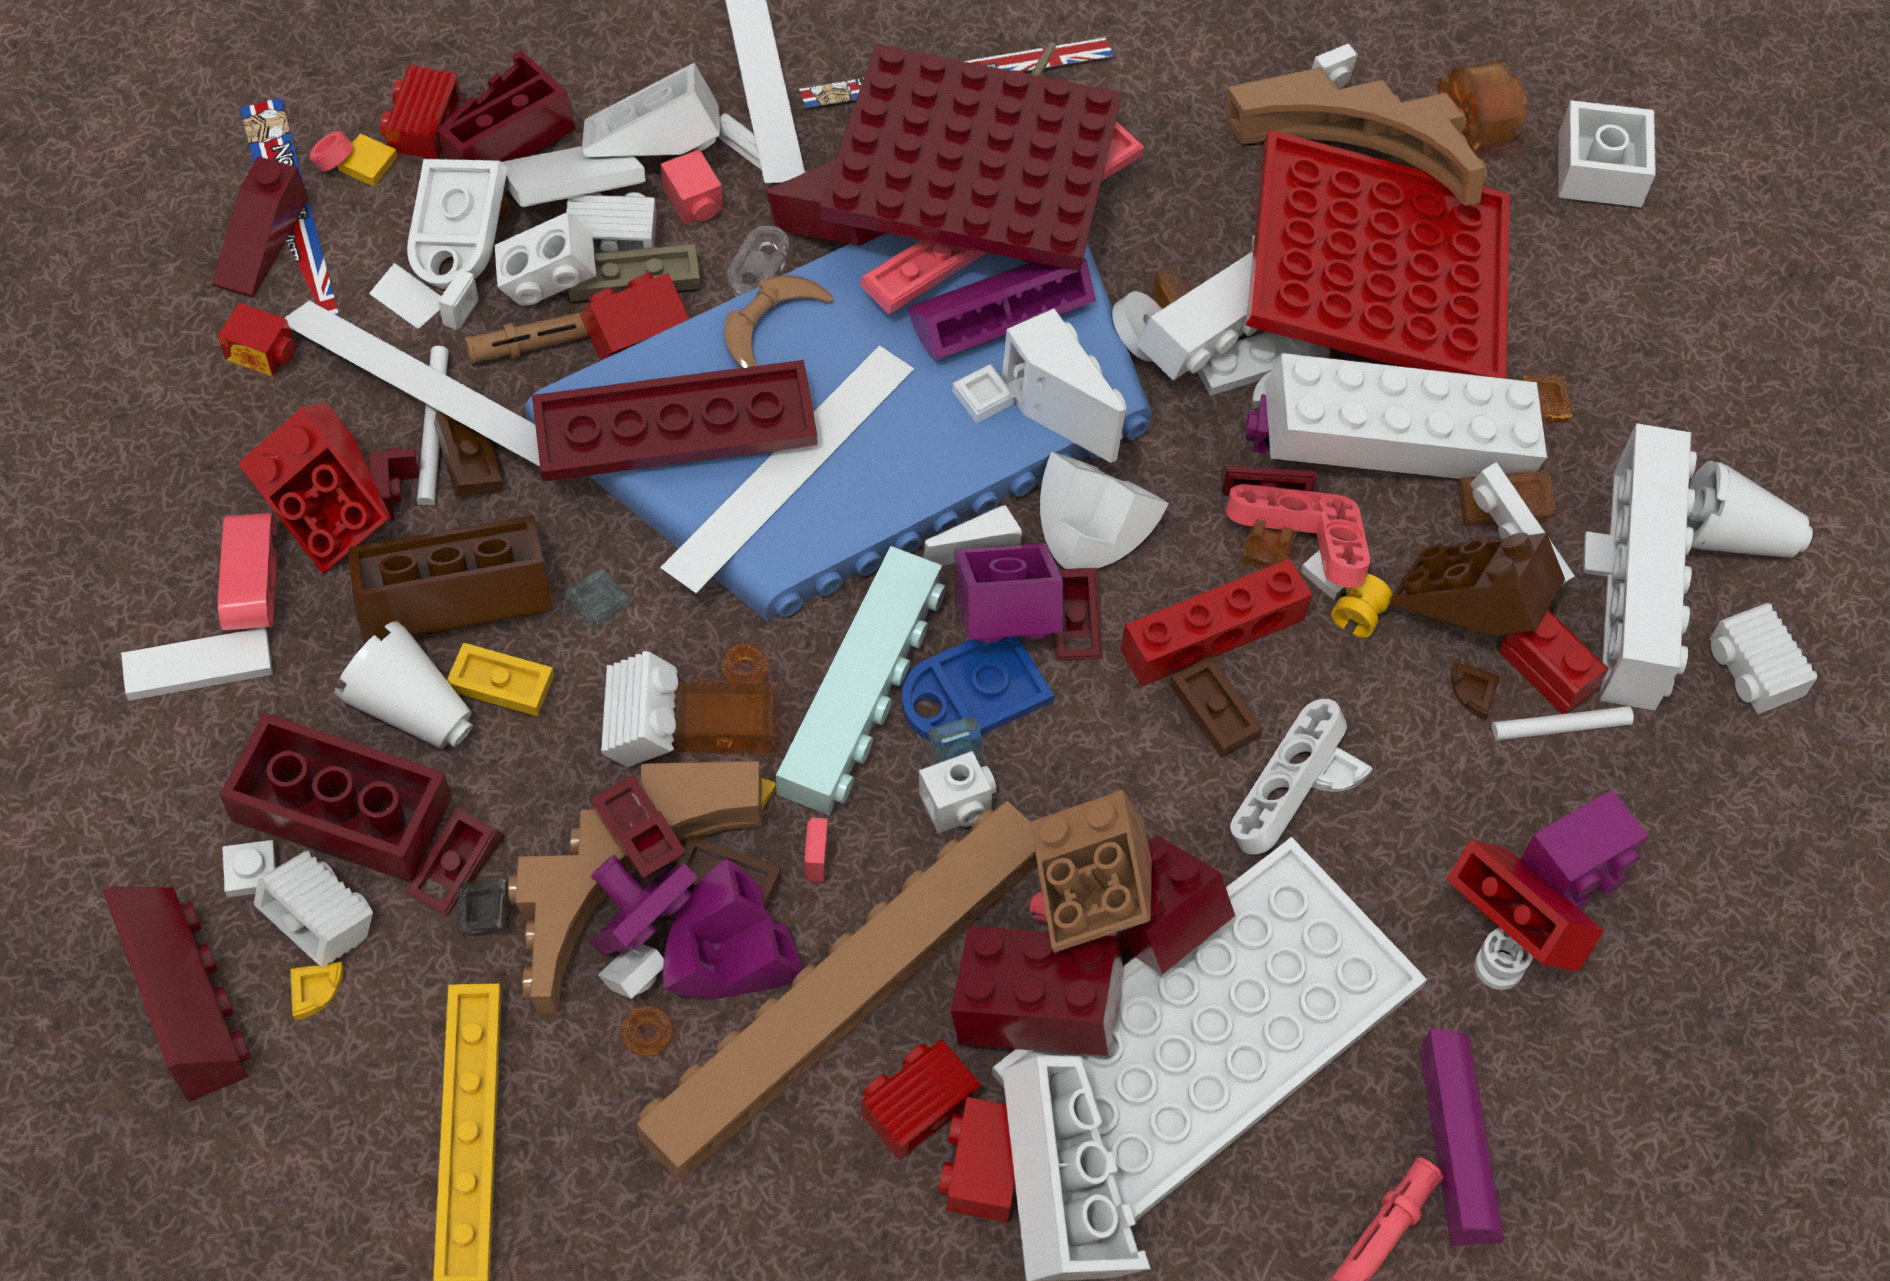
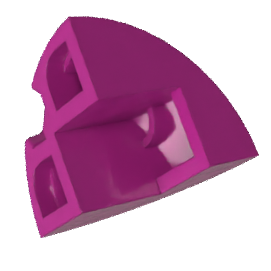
(727, 940)

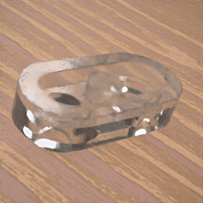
(754, 264)

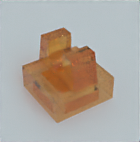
(1267, 545)

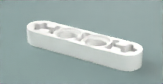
(1296, 777)

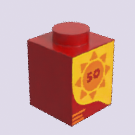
(256, 340)

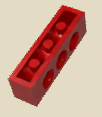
(1215, 622)

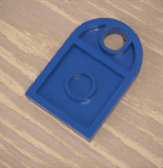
(978, 680)

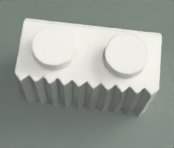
(616, 221)
(1762, 658)
(639, 709)
(314, 908)

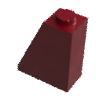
(797, 208)

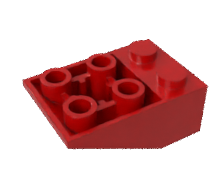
(317, 484)

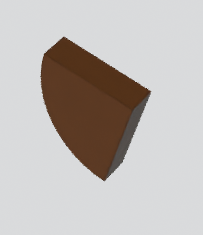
(1474, 688)

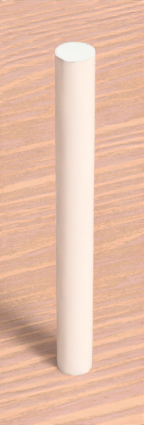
(430, 444)

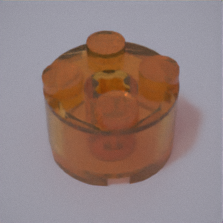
(1490, 101)

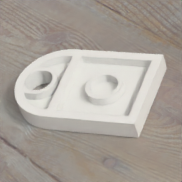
(455, 217)

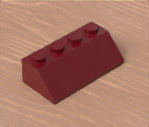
(178, 989)

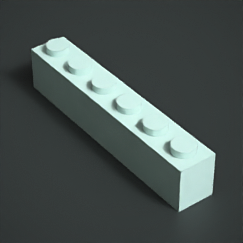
(859, 682)

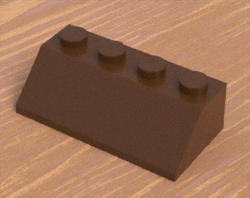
(450, 578)

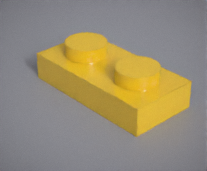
(500, 679)

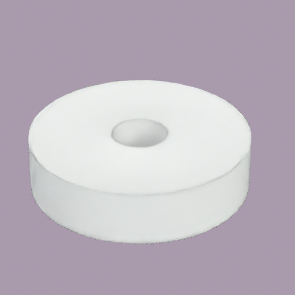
(1131, 317)

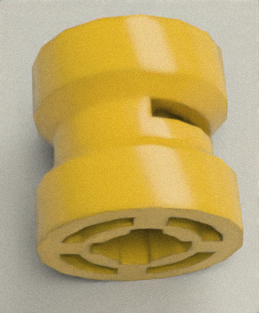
(1363, 605)

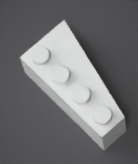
(1064, 1176)

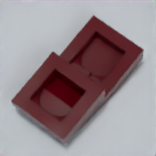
(637, 827)

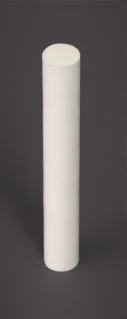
(1562, 723)

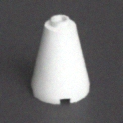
(1742, 516)
(405, 689)

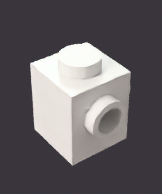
(956, 791)

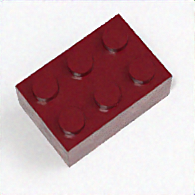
(1030, 998)

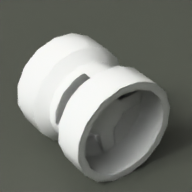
(1498, 968)

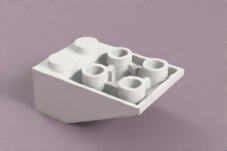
(1062, 384)

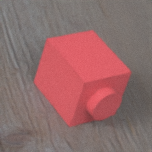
(692, 187)

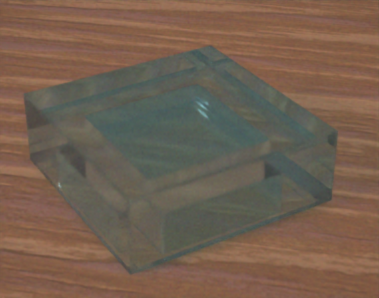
(597, 598)

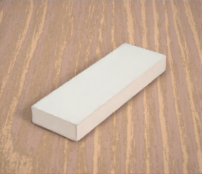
(196, 663)

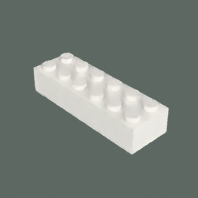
(1401, 418)
(1649, 572)

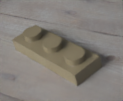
(620, 267)

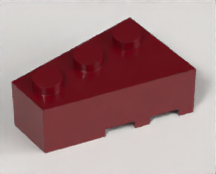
(511, 118)

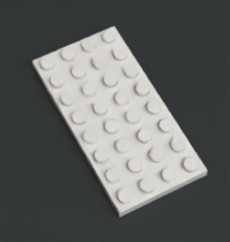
(1237, 1023)

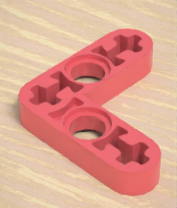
(1313, 513)

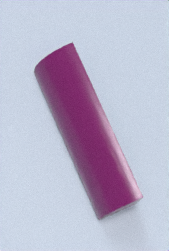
(996, 304)
(1460, 1139)

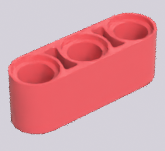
(247, 572)

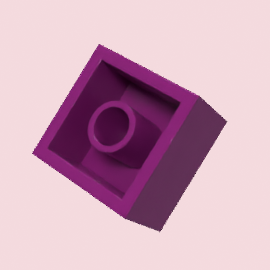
(1008, 592)
(1587, 849)

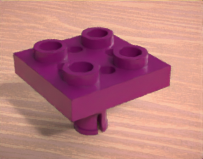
(638, 904)

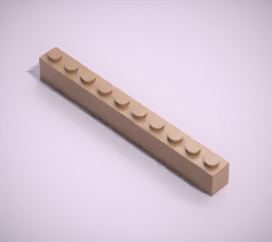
(838, 993)

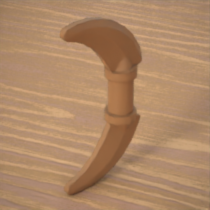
(771, 292)

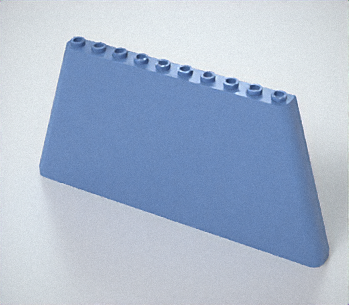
(905, 468)

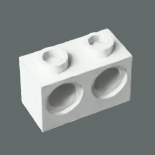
(545, 260)

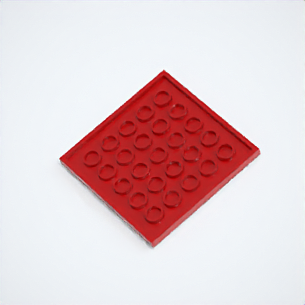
(1378, 260)

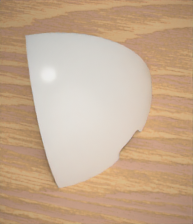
(1091, 515)

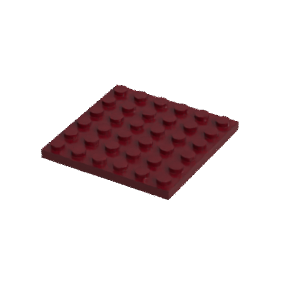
(973, 157)

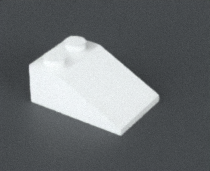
(657, 120)

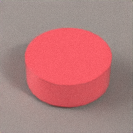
(331, 151)

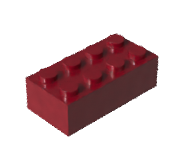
(336, 796)

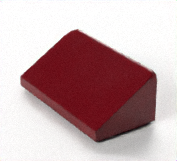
(1267, 477)

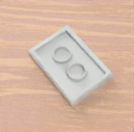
(568, 175)

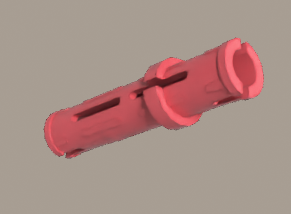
(1399, 1211)

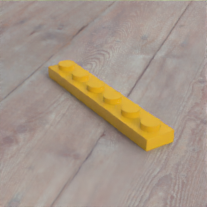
(468, 1133)

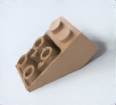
(1093, 869)

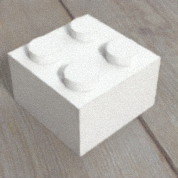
(1606, 153)

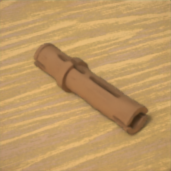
(480, 347)

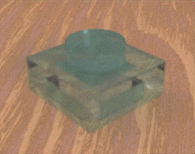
(956, 739)

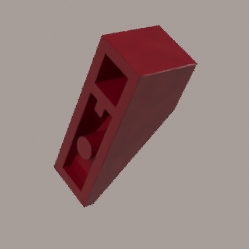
(259, 225)

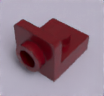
(389, 469)

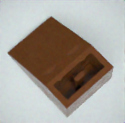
(1484, 583)

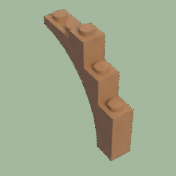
(1365, 115)
(562, 897)

